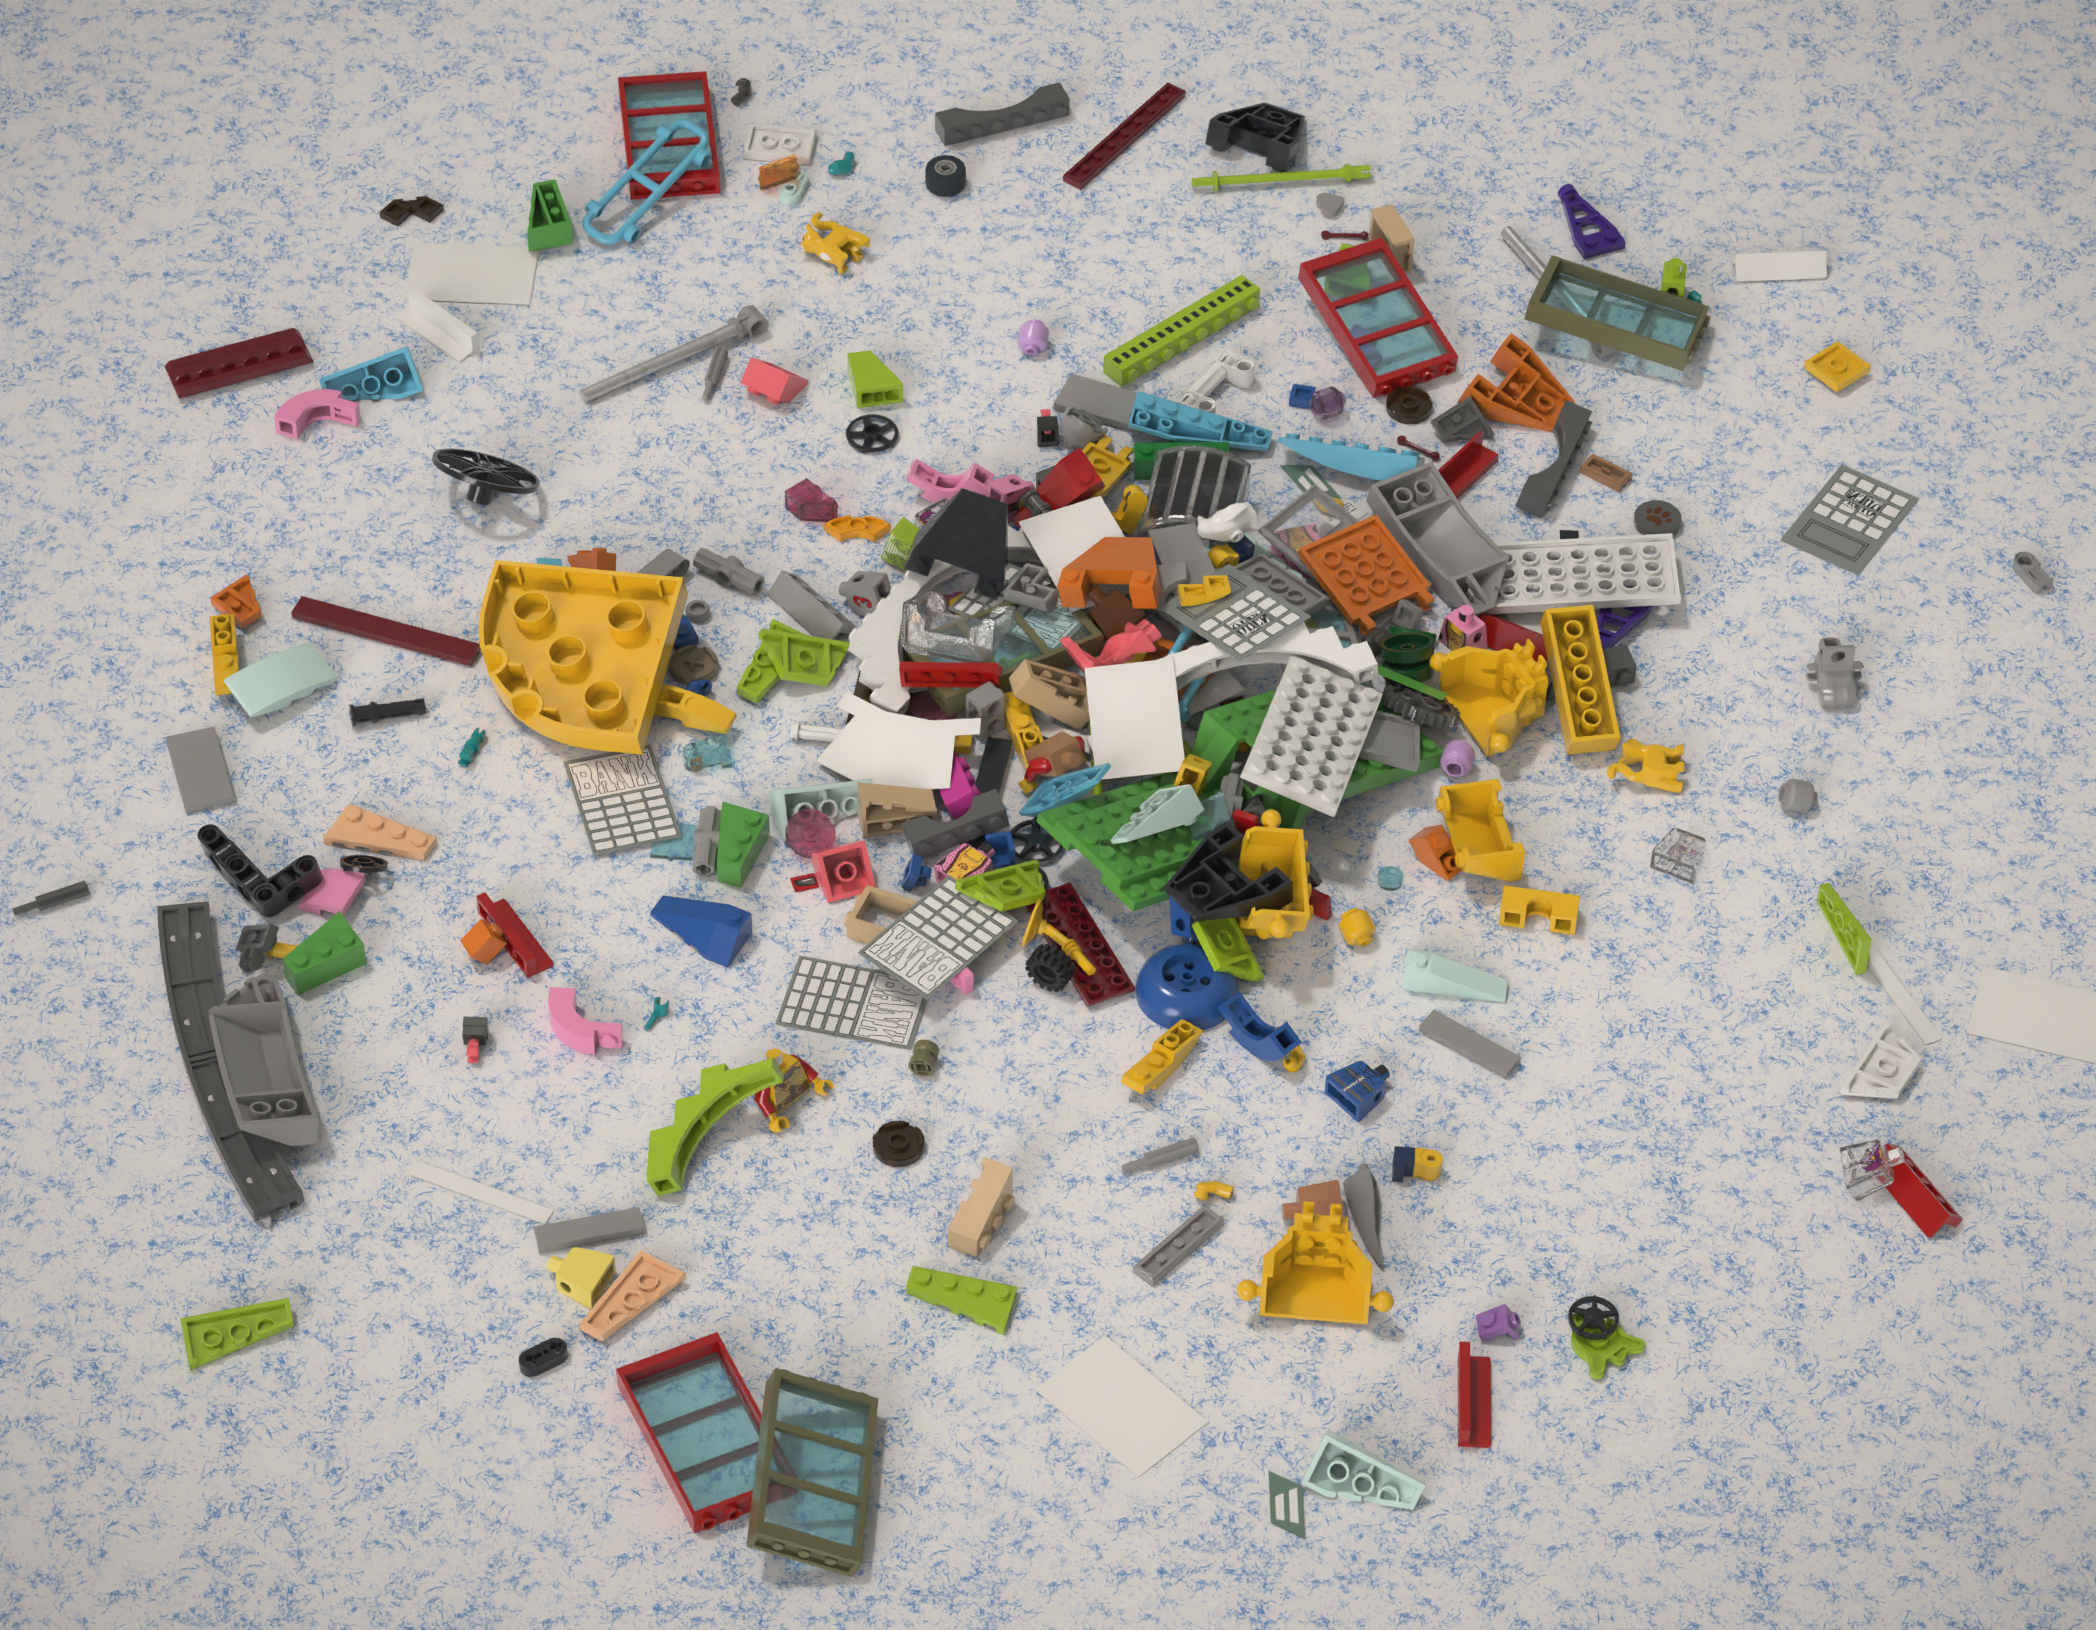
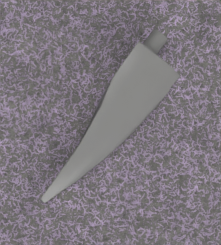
(1365, 1206)

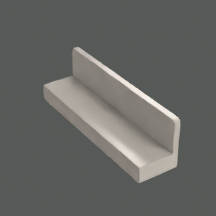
(808, 607)

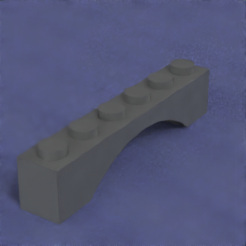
(963, 125)
(1540, 487)

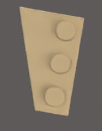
(1053, 692)
(886, 807)
(983, 1210)

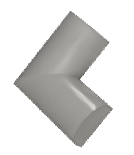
(1028, 590)

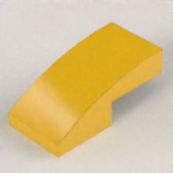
(1211, 589)

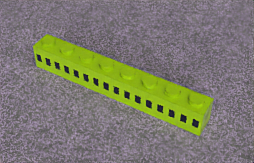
(1181, 331)

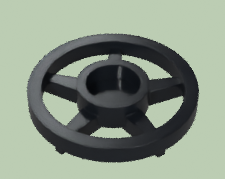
(363, 864)
(1593, 1317)

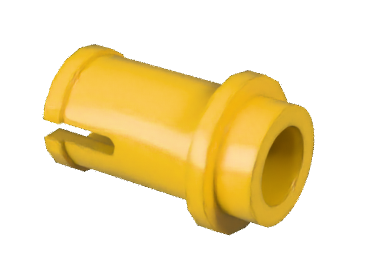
(280, 950)

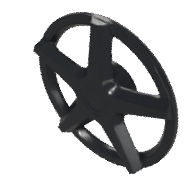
(871, 433)
(1034, 841)

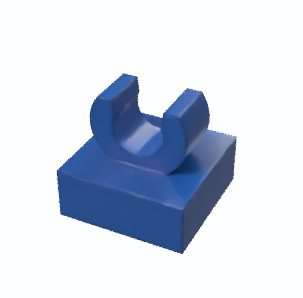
(915, 873)

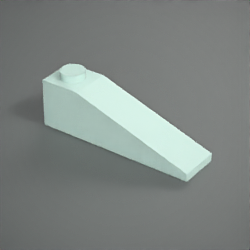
(833, 799)
(1161, 812)
(1442, 975)
(1357, 1474)

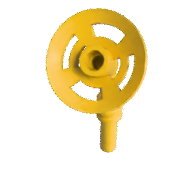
(1071, 948)

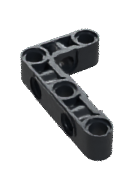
(266, 895)

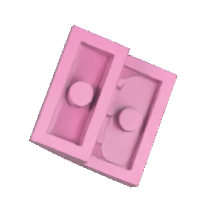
(334, 892)

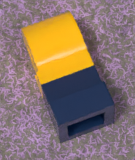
(1231, 553)
(1416, 1163)

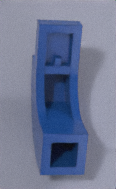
(1254, 1034)

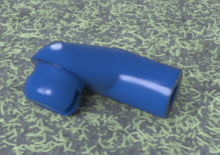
(700, 687)

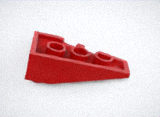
(1066, 484)

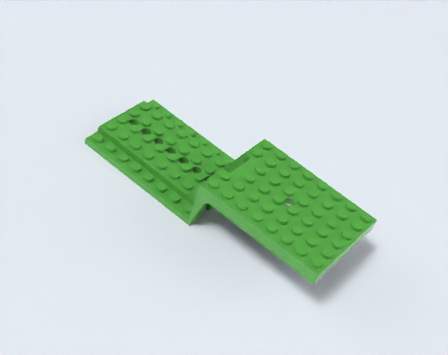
(1143, 866)

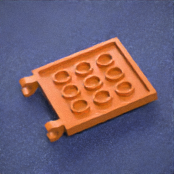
(1365, 572)

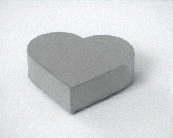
(1329, 204)

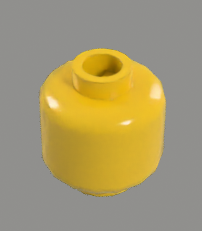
(1357, 927)

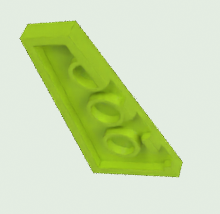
(761, 673)
(1846, 928)
(976, 1298)
(229, 1330)

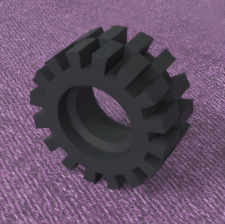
(1050, 967)

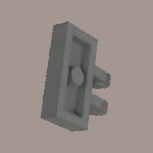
(252, 944)

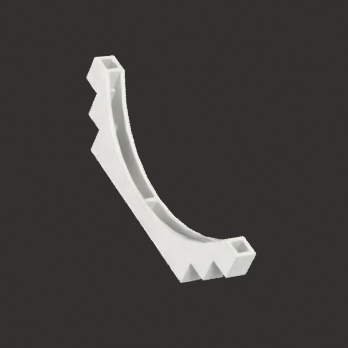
(879, 634)
(1317, 648)

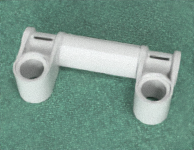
(1233, 369)

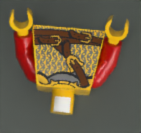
(796, 1082)

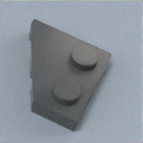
(1461, 422)

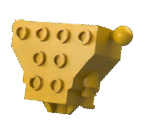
(1494, 691)
(1280, 848)
(1317, 1273)

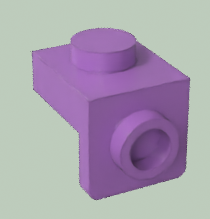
(1498, 1322)

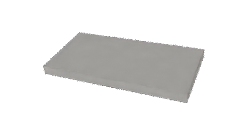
(1389, 741)

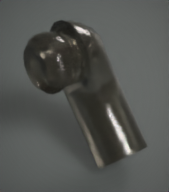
(744, 93)

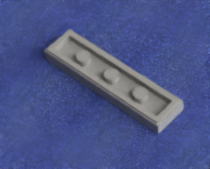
(1469, 1044)
(589, 1230)
(1178, 1246)

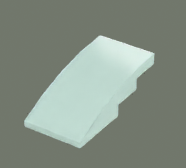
(280, 679)

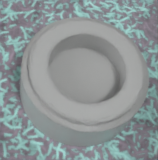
(697, 611)

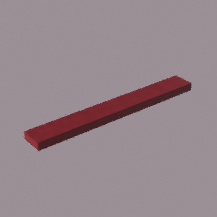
(1124, 136)
(386, 631)

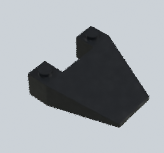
(1260, 130)
(969, 535)
(1214, 888)

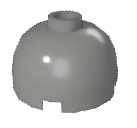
(1080, 428)

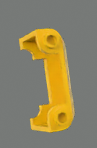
(1480, 831)

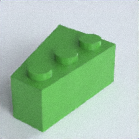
(548, 218)
(740, 842)
(324, 955)

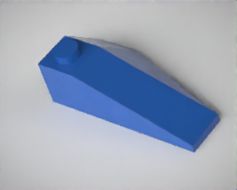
(710, 927)

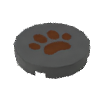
(1657, 518)

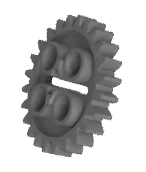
(1420, 706)

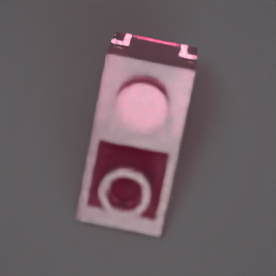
(810, 503)

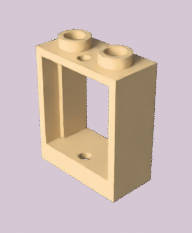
(1388, 224)
(871, 896)

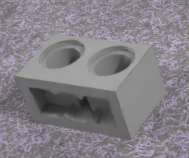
(989, 705)

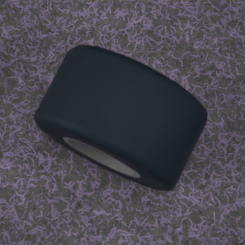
(945, 175)

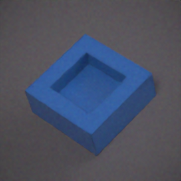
(1301, 396)

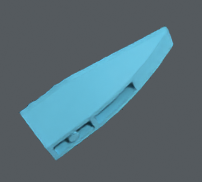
(1191, 424)
(1354, 460)

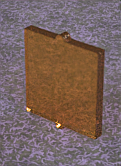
(778, 172)

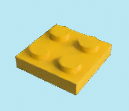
(1837, 366)

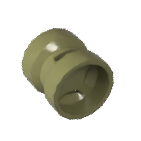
(924, 1057)

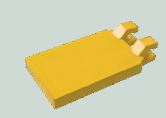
(1107, 464)

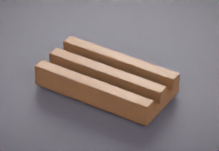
(1600, 469)

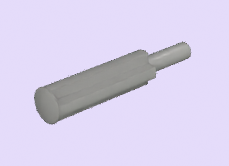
(714, 370)
(1164, 1154)

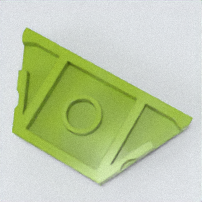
(803, 656)
(1005, 887)
(1227, 948)

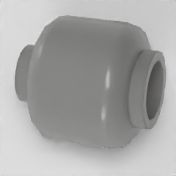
(1797, 795)

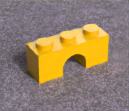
(1558, 908)

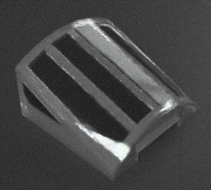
(1192, 484)

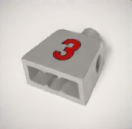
(865, 591)

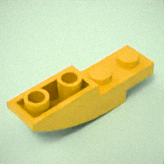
(223, 650)
(694, 710)
(1021, 726)
(1166, 1056)

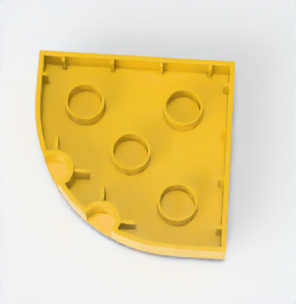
(580, 649)

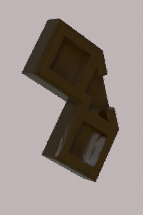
(399, 210)

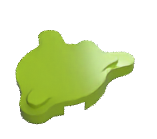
(1611, 1349)

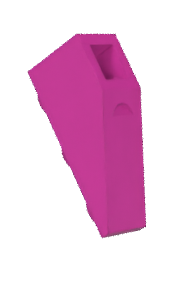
(962, 788)

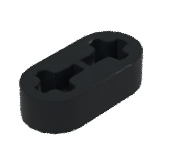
(543, 1357)

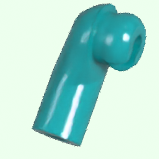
(842, 166)

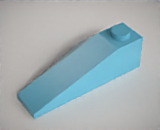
(379, 378)

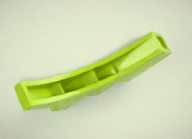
(694, 1116)

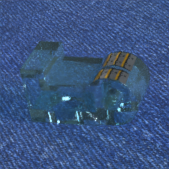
(707, 753)

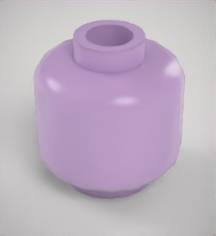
(1033, 337)
(1457, 758)

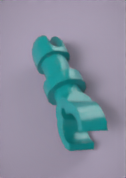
(471, 747)

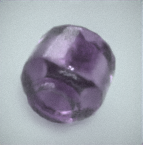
(1327, 403)

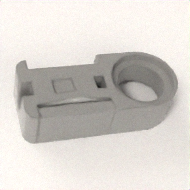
(2033, 574)

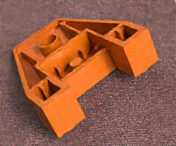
(1526, 396)
(1113, 562)

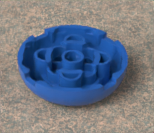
(1172, 991)

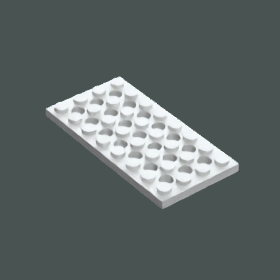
(1568, 582)
(1299, 737)

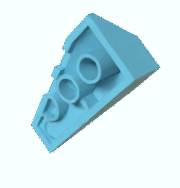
(1063, 790)

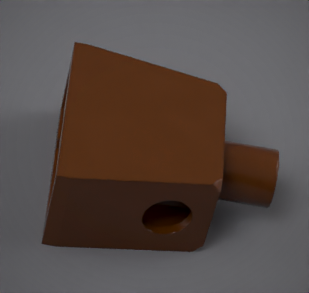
(1112, 611)

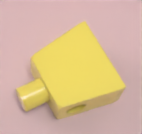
(583, 1274)

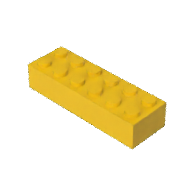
(1580, 679)

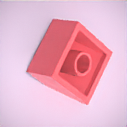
(772, 381)
(843, 870)

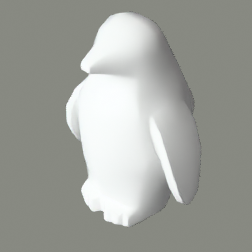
(1229, 523)

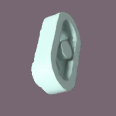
(792, 191)

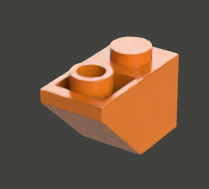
(594, 559)
(1435, 851)

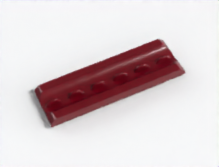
(238, 362)
(1070, 917)

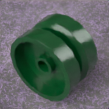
(1408, 655)

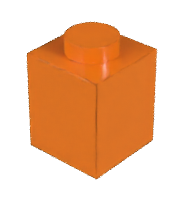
(484, 941)

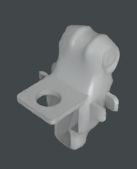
(1835, 673)

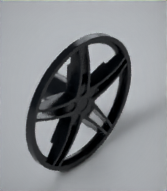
(484, 477)

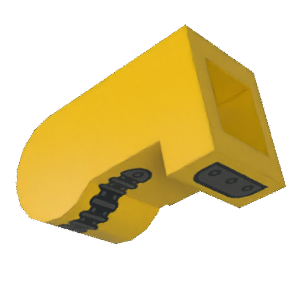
(1130, 508)

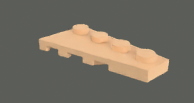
(378, 833)
(634, 1290)

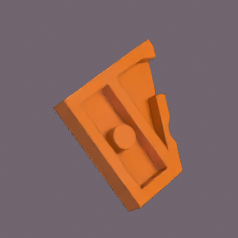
(238, 600)

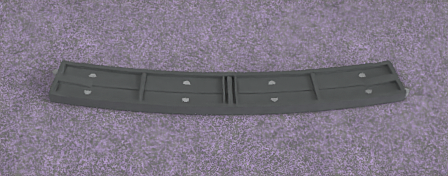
(192, 991)

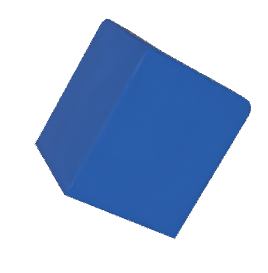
(1003, 847)

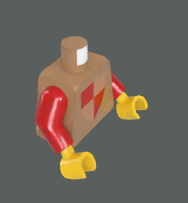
(1052, 758)

